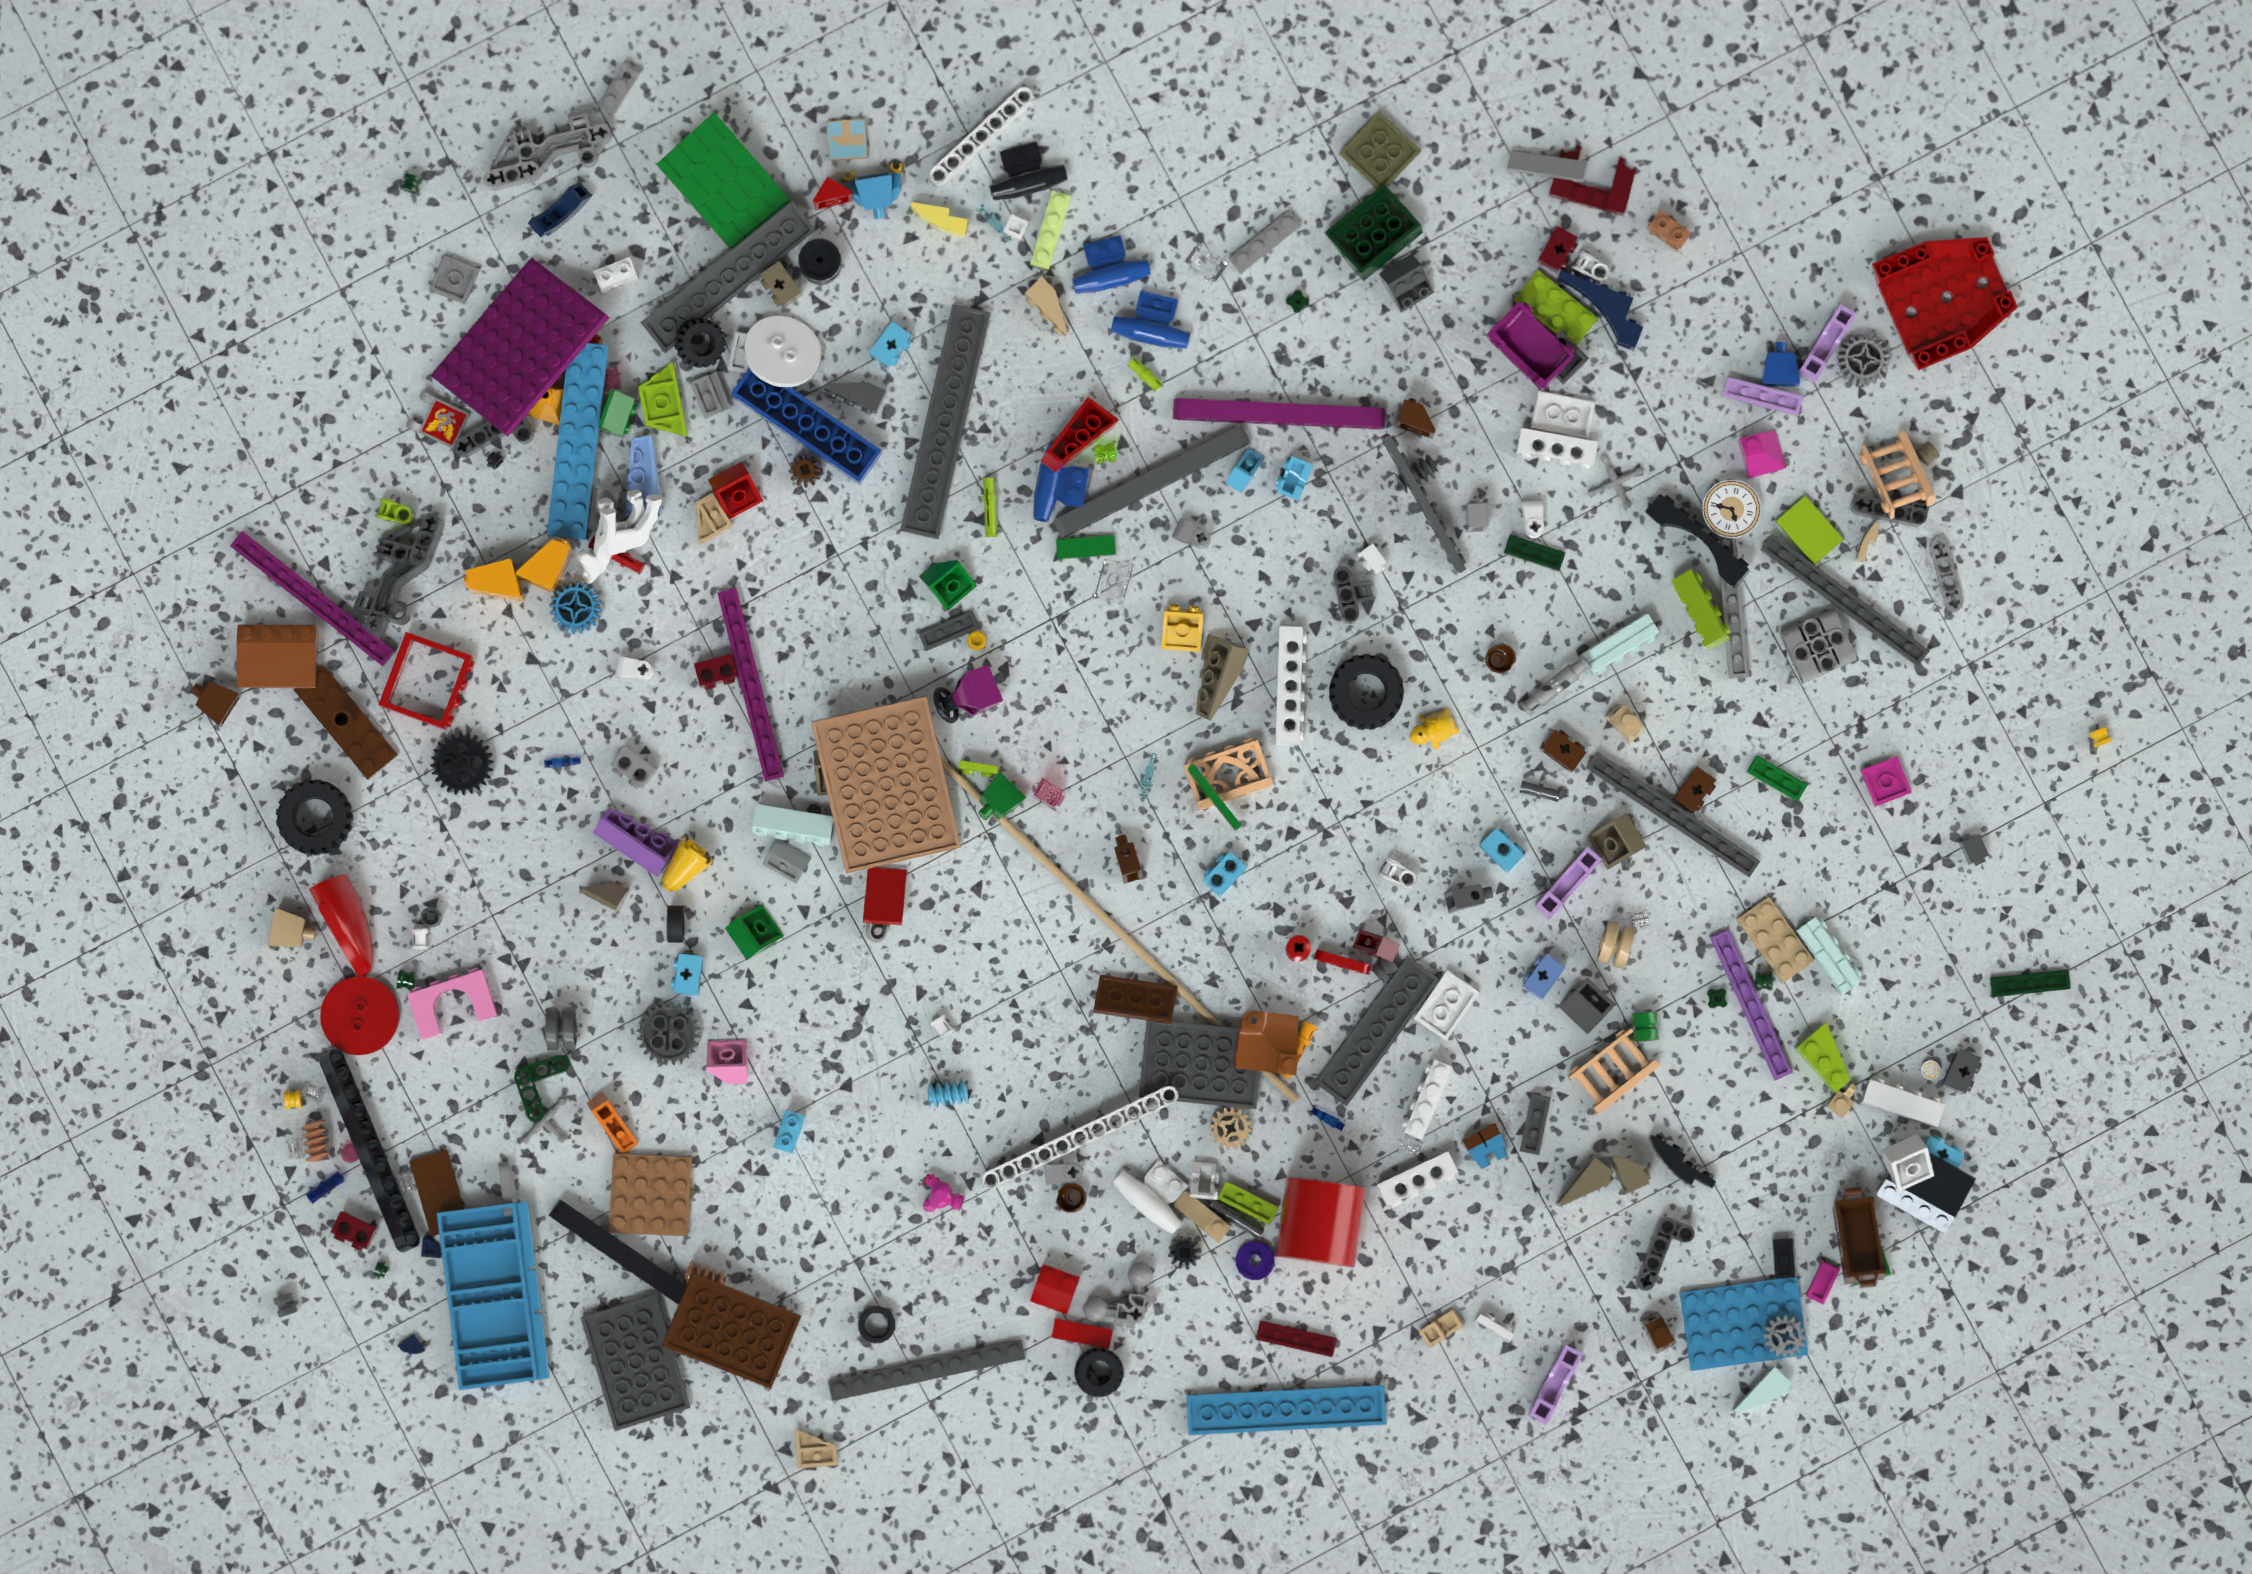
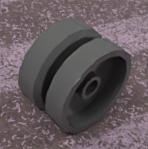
(561, 1028)

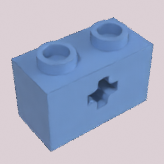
(1553, 971)

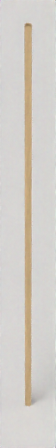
(1106, 919)

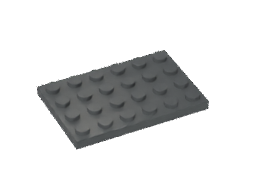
(1197, 1064)
(633, 1368)

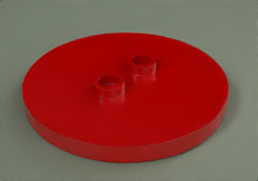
(359, 1015)

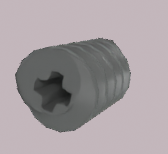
(1422, 470)

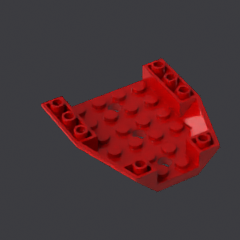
(1920, 277)

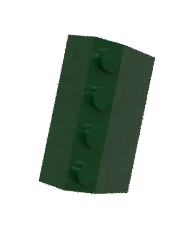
(1374, 232)

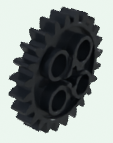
(474, 750)

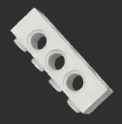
(1587, 447)
(1443, 1161)

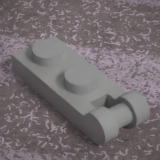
(619, 88)

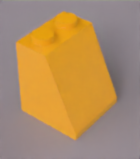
(547, 565)
(495, 580)

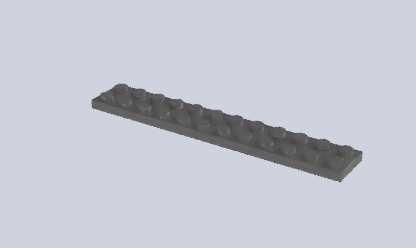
(945, 421)

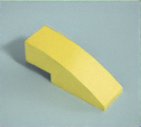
(941, 219)

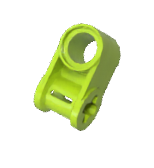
(391, 511)

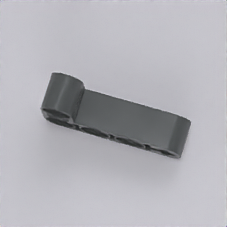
(490, 437)
(1907, 510)
(1652, 1252)

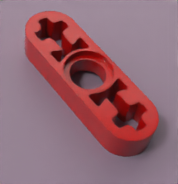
(1342, 962)

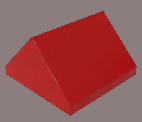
(831, 195)

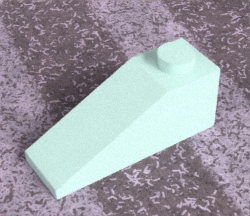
(1768, 1388)

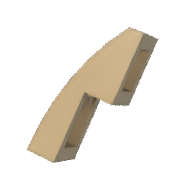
(1869, 538)
(1441, 1328)

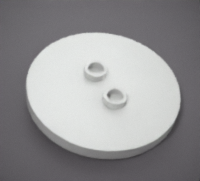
(782, 351)

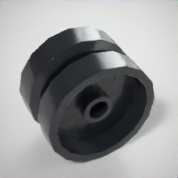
(812, 253)

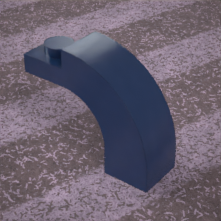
(561, 211)

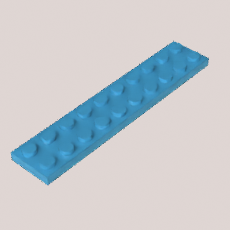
(577, 443)
(1286, 1410)

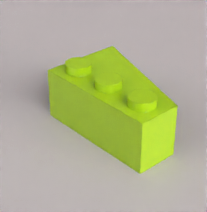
(1824, 1058)

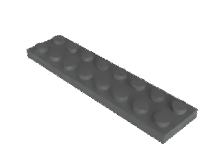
(1377, 1031)

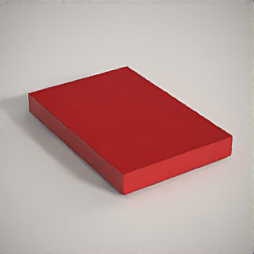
(884, 896)

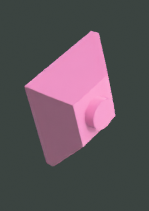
(728, 1060)

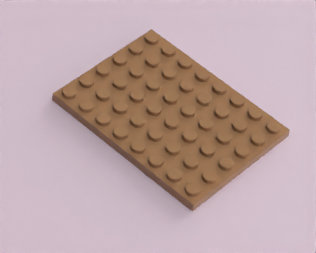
(886, 784)

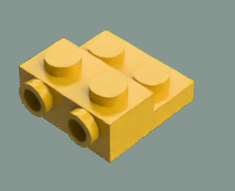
(1182, 628)

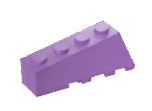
(636, 841)

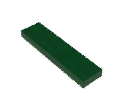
(2030, 983)

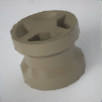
(1927, 453)

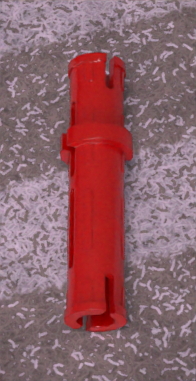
(624, 559)

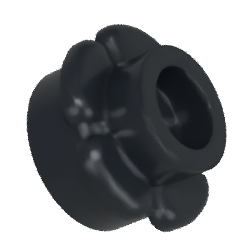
(495, 460)

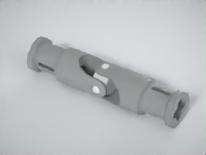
(1545, 693)

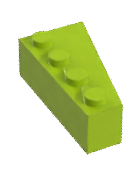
(1701, 609)

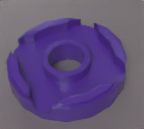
(1265, 1266)

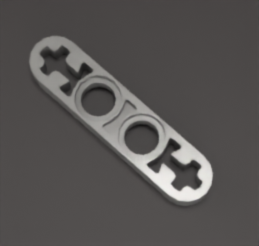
(1943, 575)

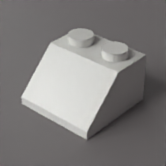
(1908, 1162)

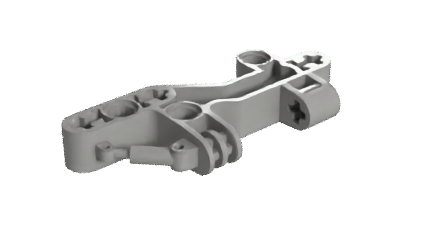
(543, 155)

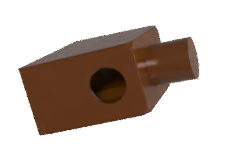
(215, 701)
(1129, 865)
(1657, 1332)

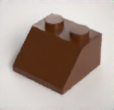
(1415, 419)

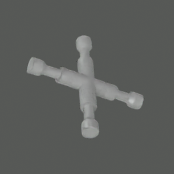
(1615, 482)
(545, 1122)

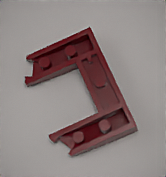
(1611, 202)

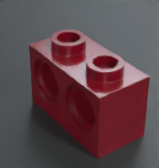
(715, 666)
(356, 1225)

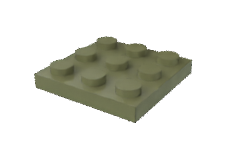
(1380, 151)

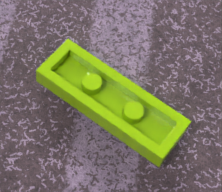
(1248, 1203)

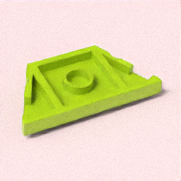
(662, 402)

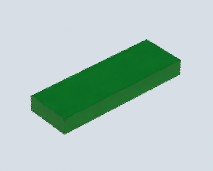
(1085, 547)
(1777, 778)

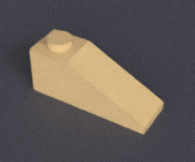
(1202, 1216)

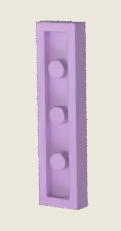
(1762, 396)

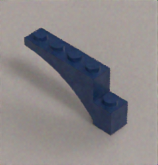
(1611, 304)

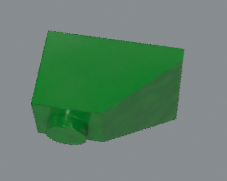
(948, 582)

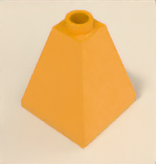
(549, 408)

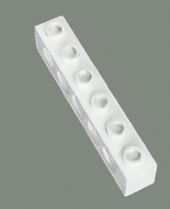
(1282, 735)

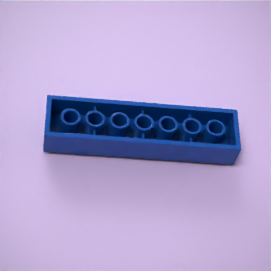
(808, 426)

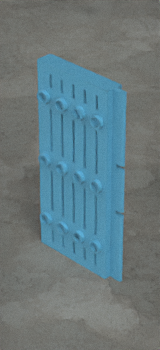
(493, 1296)

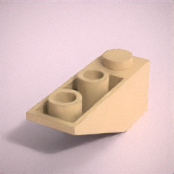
(1045, 299)

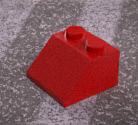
(735, 490)
(1054, 1289)

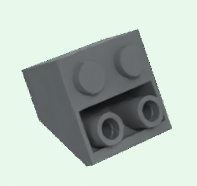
(1406, 282)
(1587, 1005)

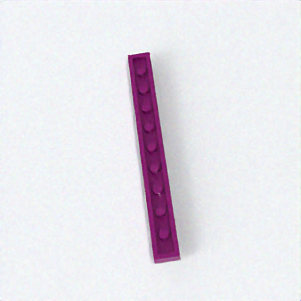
(312, 598)
(750, 684)

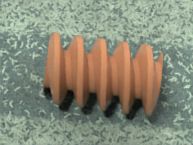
(315, 1141)
(711, 1275)

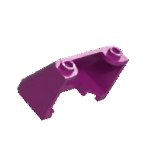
(1530, 346)

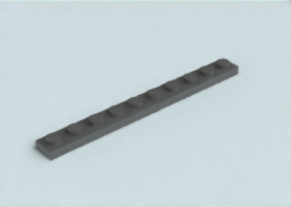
(1844, 600)
(1673, 814)
(926, 1370)

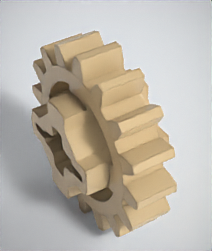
(1239, 1133)

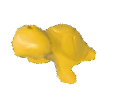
(1435, 727)

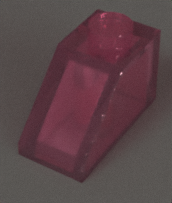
(1049, 794)

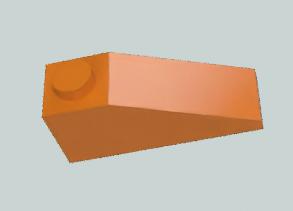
(612, 1123)

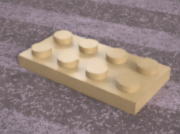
(1775, 940)

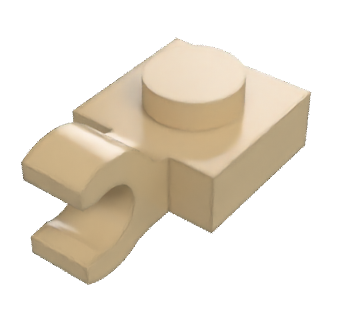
(1841, 1101)

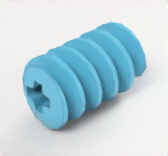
(947, 1093)

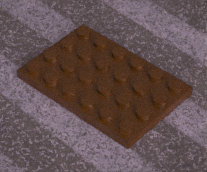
(731, 1330)

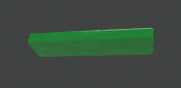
(1213, 796)

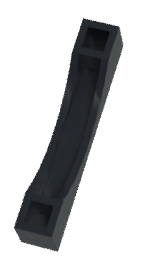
(1667, 515)

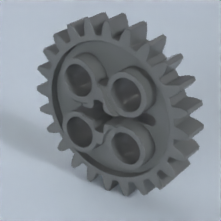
(650, 1032)

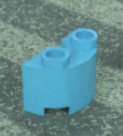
(1294, 478)

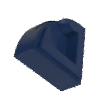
(430, 1249)
(411, 1345)

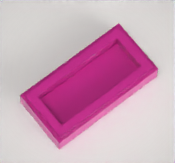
(1822, 1282)

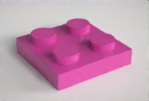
(1885, 781)

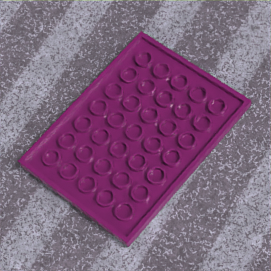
(519, 346)

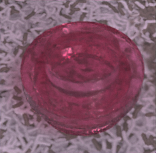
(349, 1153)

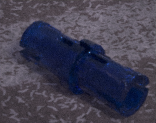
(325, 1187)

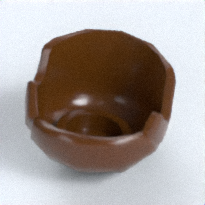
(1500, 658)
(1071, 1198)

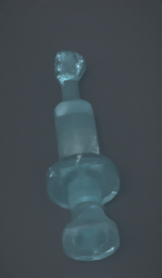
(993, 223)
(1147, 778)

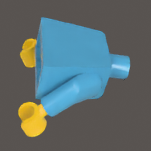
(875, 190)

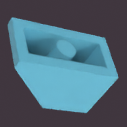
(1245, 470)

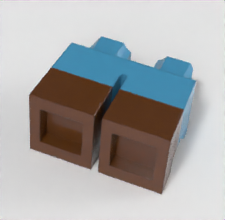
(1478, 1150)

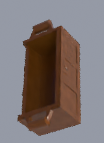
(1858, 1239)

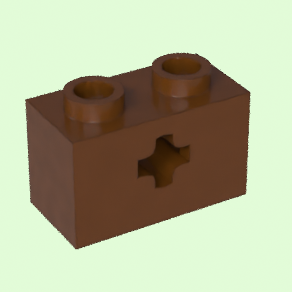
(1552, 749)
(1703, 781)

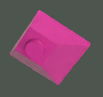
(1761, 454)

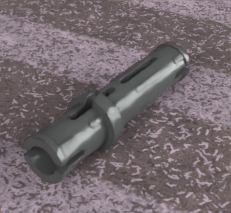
(1236, 1218)

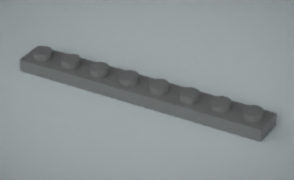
(1420, 495)

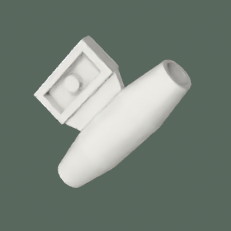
(1154, 1195)

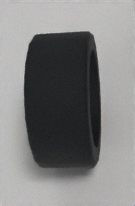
(675, 924)
(891, 1324)

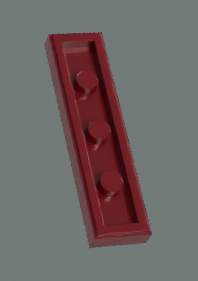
(1296, 1338)

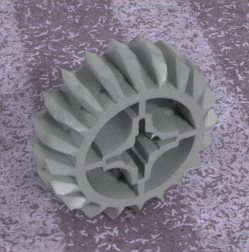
(1871, 360)

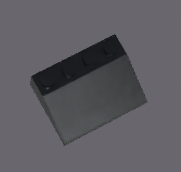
(1934, 1199)

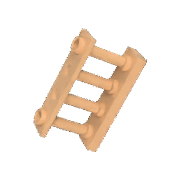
(1910, 461)
(1615, 1089)

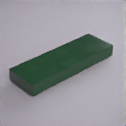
(1534, 552)

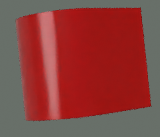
(1320, 1222)

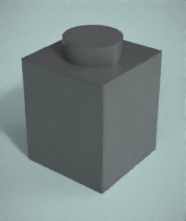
(1974, 850)

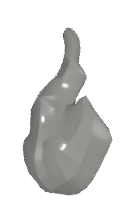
(876, 932)

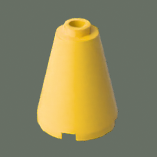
(685, 865)

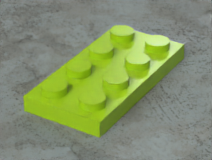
(1556, 308)

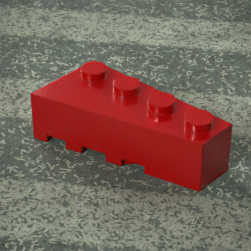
(1081, 432)

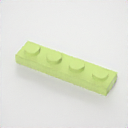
(1050, 230)

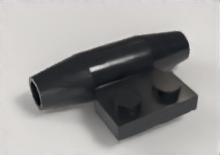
(1025, 173)

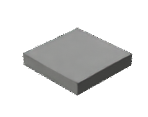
(454, 279)

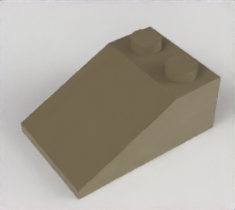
(1592, 1178)

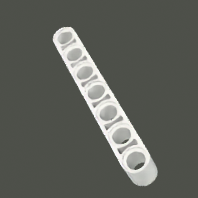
(984, 127)

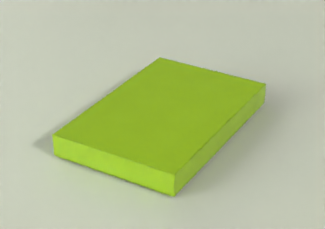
(1809, 530)

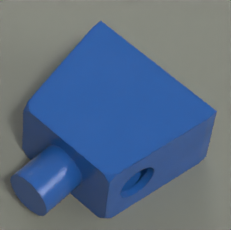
(1780, 368)

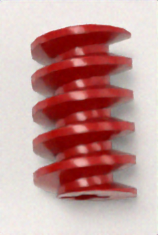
(1298, 940)

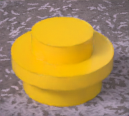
(976, 640)

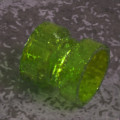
(1105, 453)

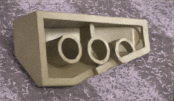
(1220, 670)

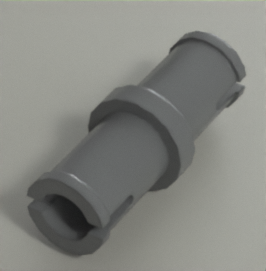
(1539, 791)

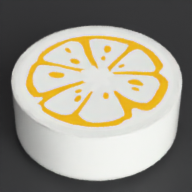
(1930, 1070)

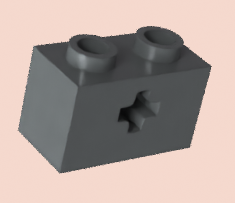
(1953, 1077)

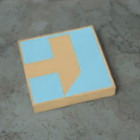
(847, 140)

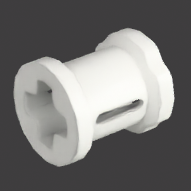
(419, 939)
(942, 1027)

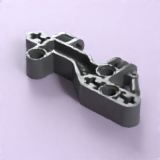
(403, 570)

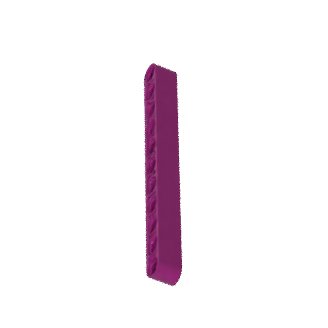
(1279, 413)

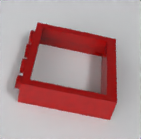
(454, 701)

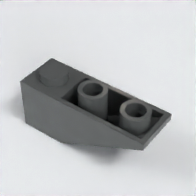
(861, 394)

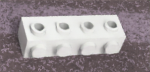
(1427, 1100)
(1903, 1103)

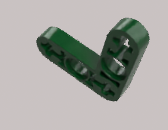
(534, 1077)

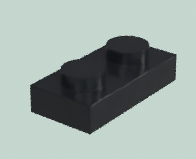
(1783, 1258)

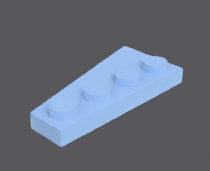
(642, 471)

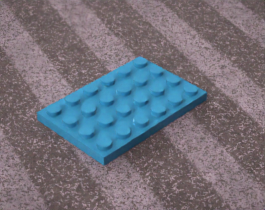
(1729, 1322)

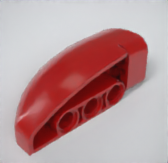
(346, 920)

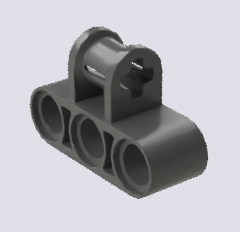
(1357, 594)

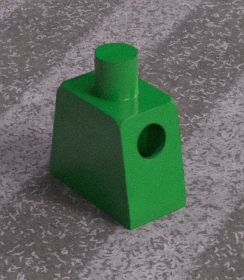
(1000, 798)

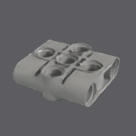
(1841, 652)

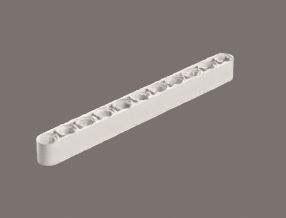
(1070, 1137)

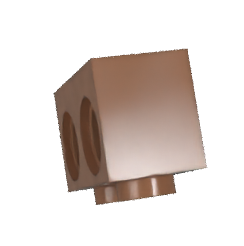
(1669, 231)

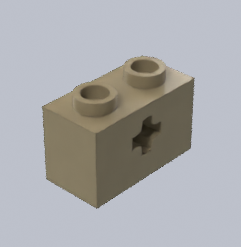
(790, 291)

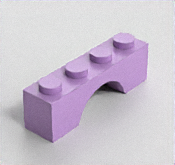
(1827, 343)
(1568, 883)
(1555, 1383)

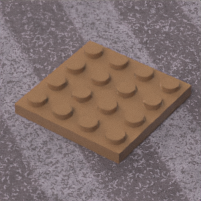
(650, 1195)

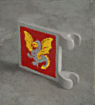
(441, 422)

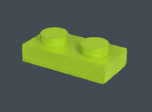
(971, 767)

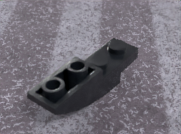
(1672, 1158)

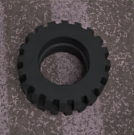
(1366, 718)
(289, 807)

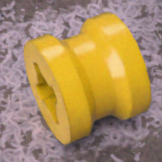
(2100, 737)
(293, 1099)

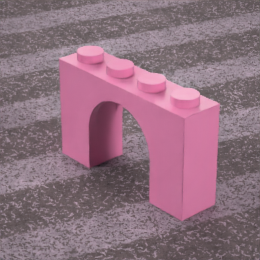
(424, 1000)

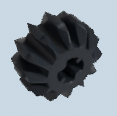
(1183, 1259)

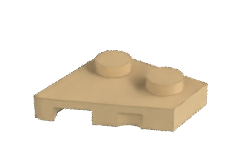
(710, 519)
(814, 1451)

